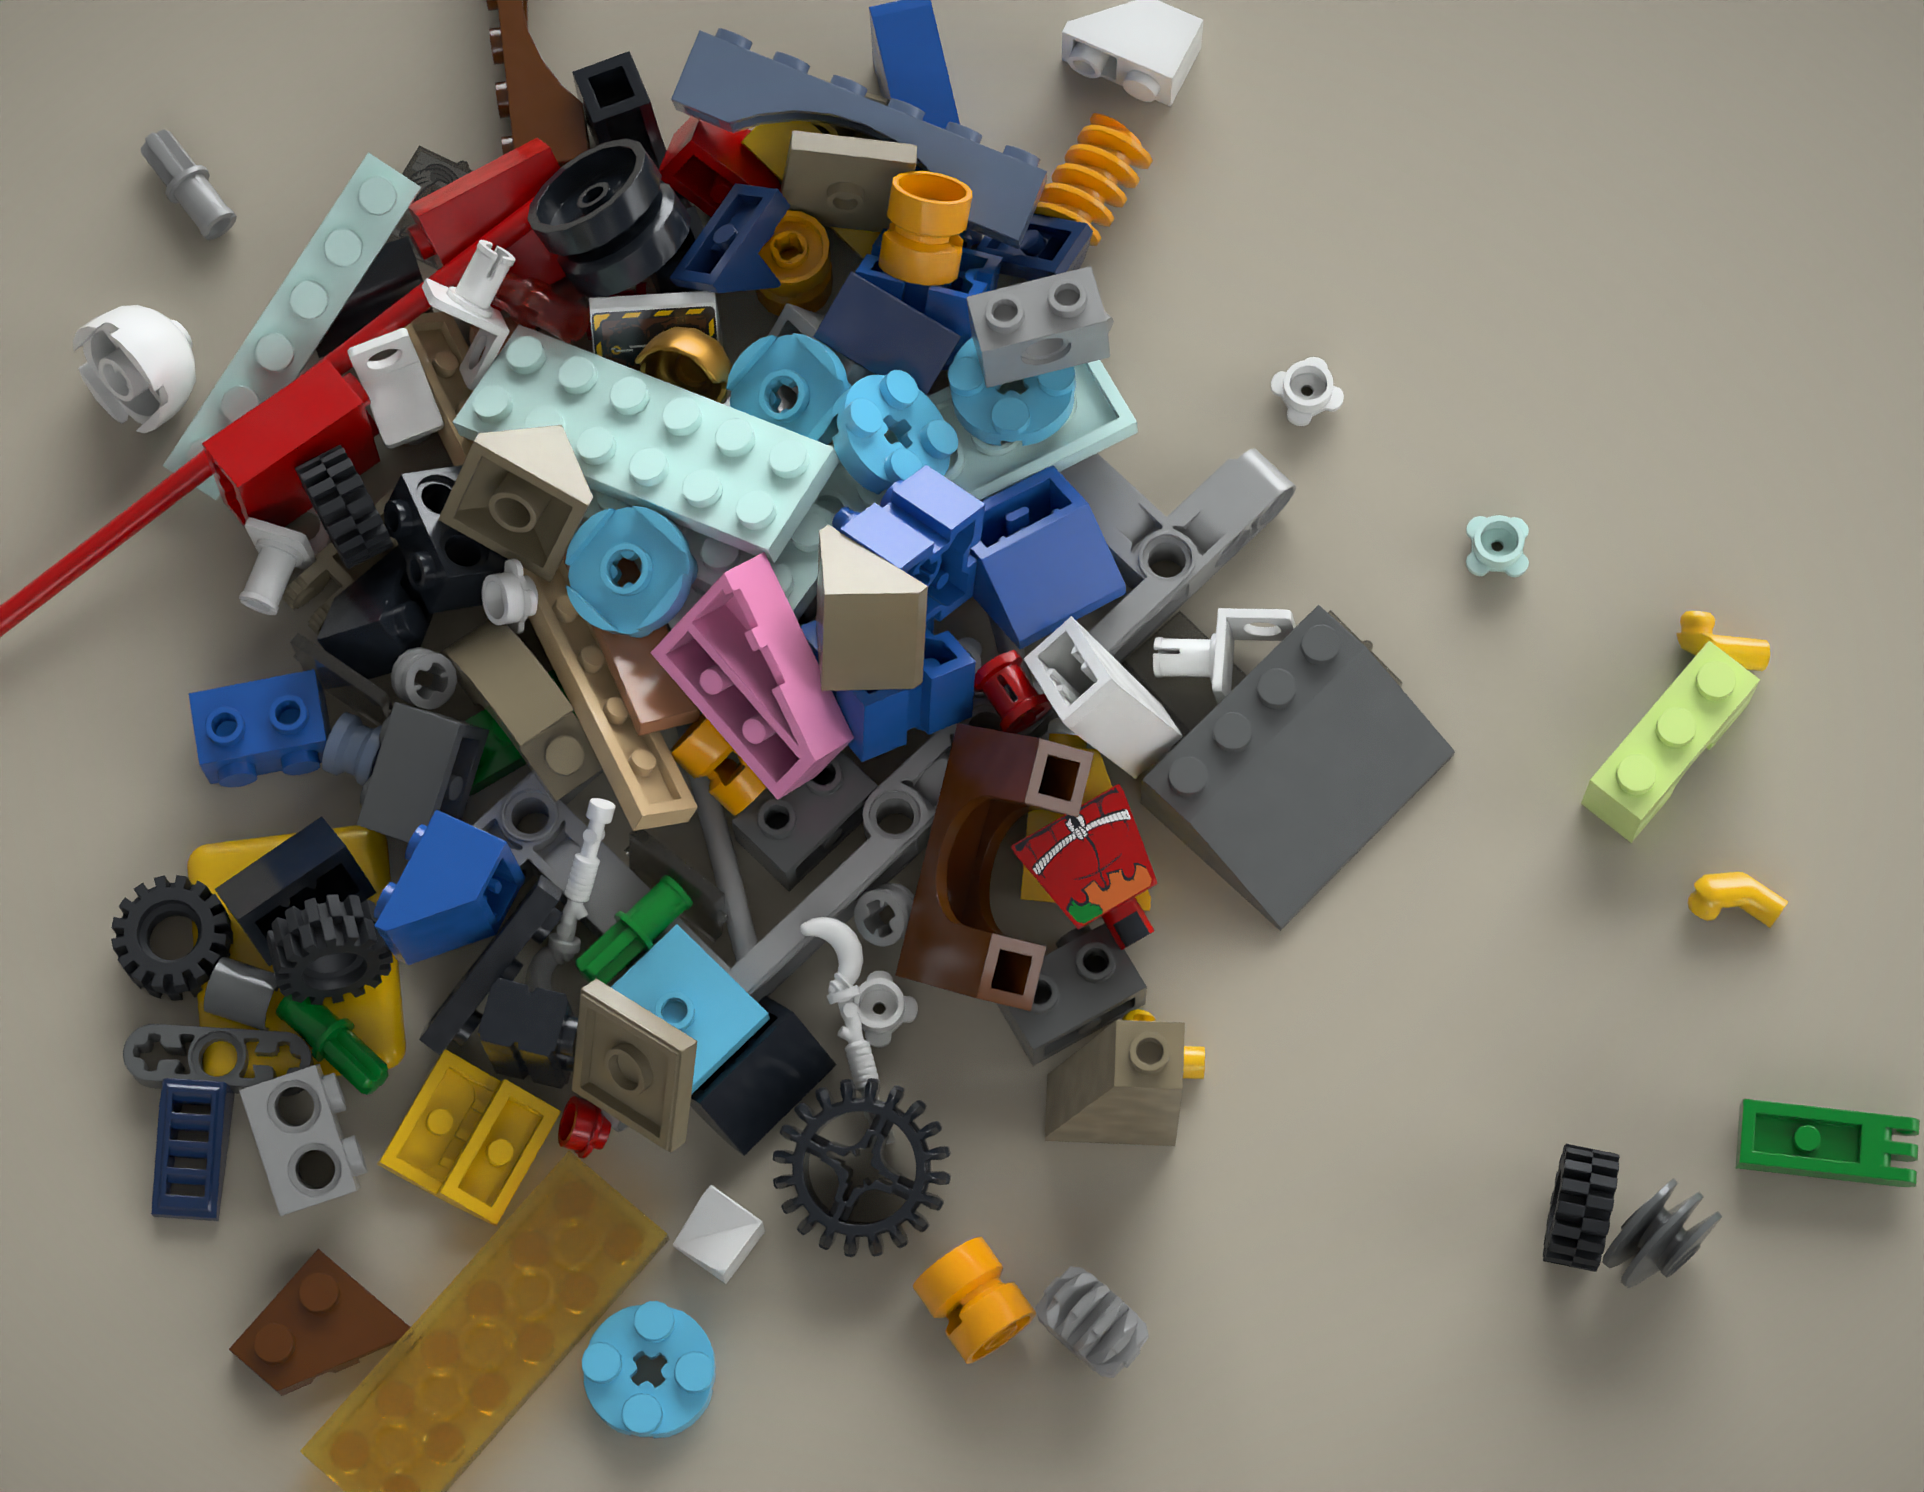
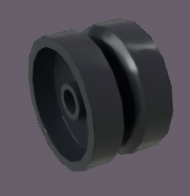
(609, 218)

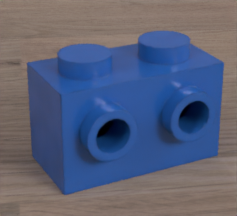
(260, 728)

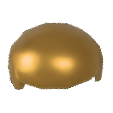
(688, 361)

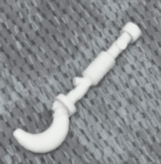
(563, 944)
(841, 990)

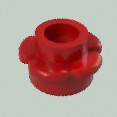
(583, 1127)

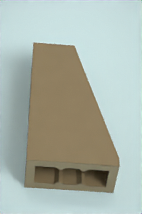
(1120, 1087)

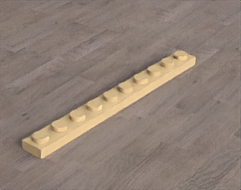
(635, 765)

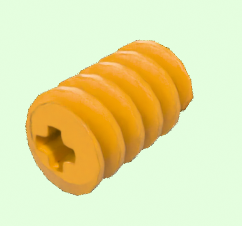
(1093, 173)

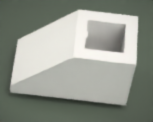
(1135, 45)

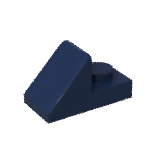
(728, 247)
(1046, 250)

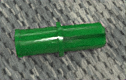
(633, 931)
(335, 1042)

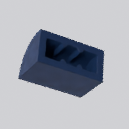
(885, 333)

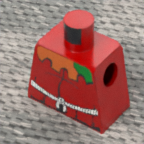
(1094, 866)

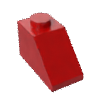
(707, 163)

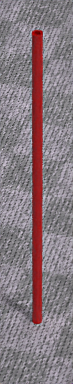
(198, 468)

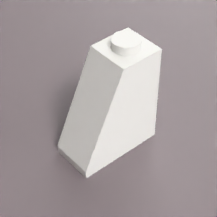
(1102, 699)

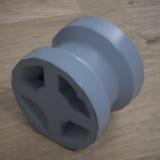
(351, 748)

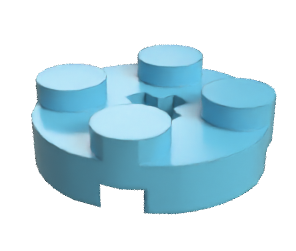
(790, 362)
(896, 405)
(1010, 416)
(665, 570)
(645, 1409)

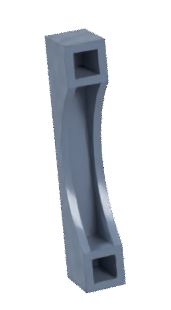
(744, 90)

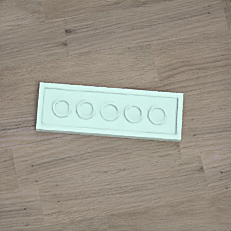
(656, 442)

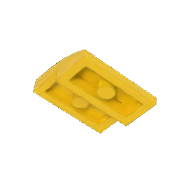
(469, 1137)

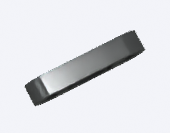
(174, 1039)

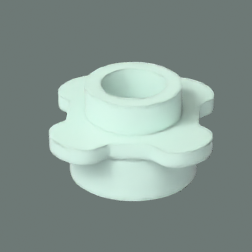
(1502, 529)

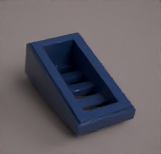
(170, 1121)

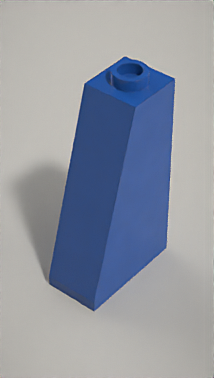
(913, 66)

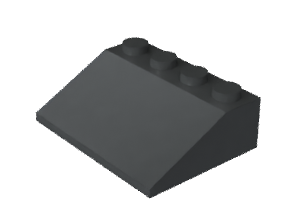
(1296, 768)

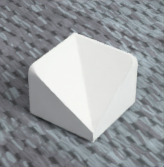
(719, 1234)

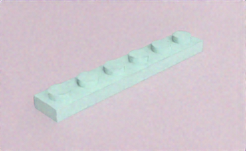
(303, 304)

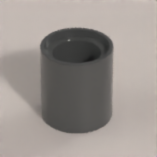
(240, 992)

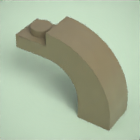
(526, 704)

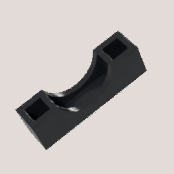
(621, 109)

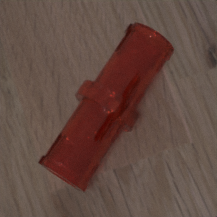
(536, 305)

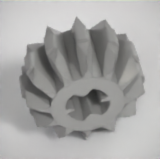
(1092, 1322)

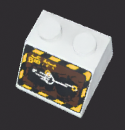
(628, 323)

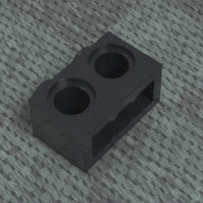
(439, 559)

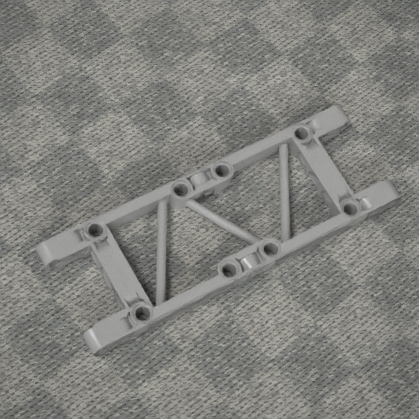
(1196, 536)

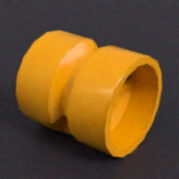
(925, 226)
(800, 261)
(704, 753)
(974, 1300)

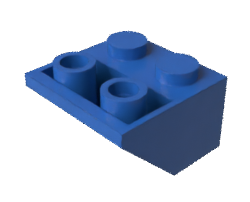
(1042, 558)
(449, 892)

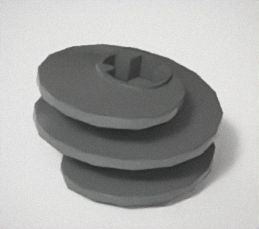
(1658, 1237)

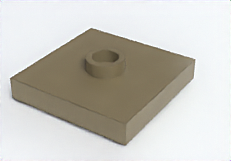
(844, 178)
(633, 1065)

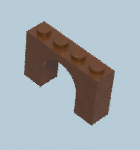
(984, 791)

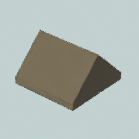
(521, 496)
(867, 619)

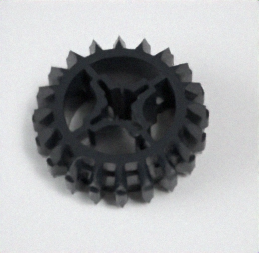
(812, 1143)

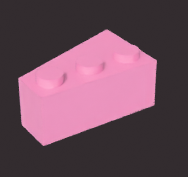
(756, 677)

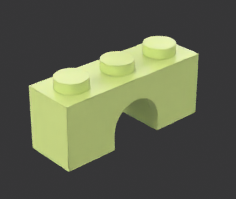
(1668, 740)

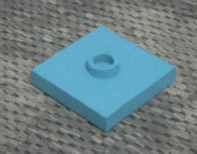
(696, 997)

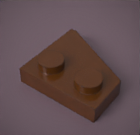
(316, 1327)

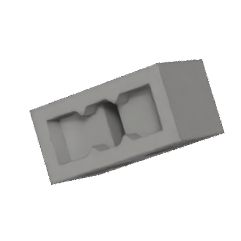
(284, 1143)

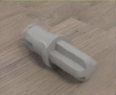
(188, 184)

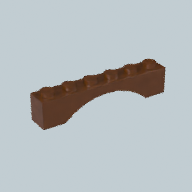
(531, 92)

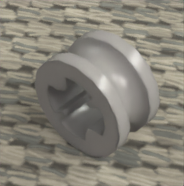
(425, 660)
(874, 901)

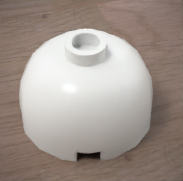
(137, 364)

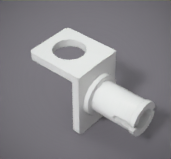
(472, 302)
(397, 389)
(279, 553)
(1215, 655)

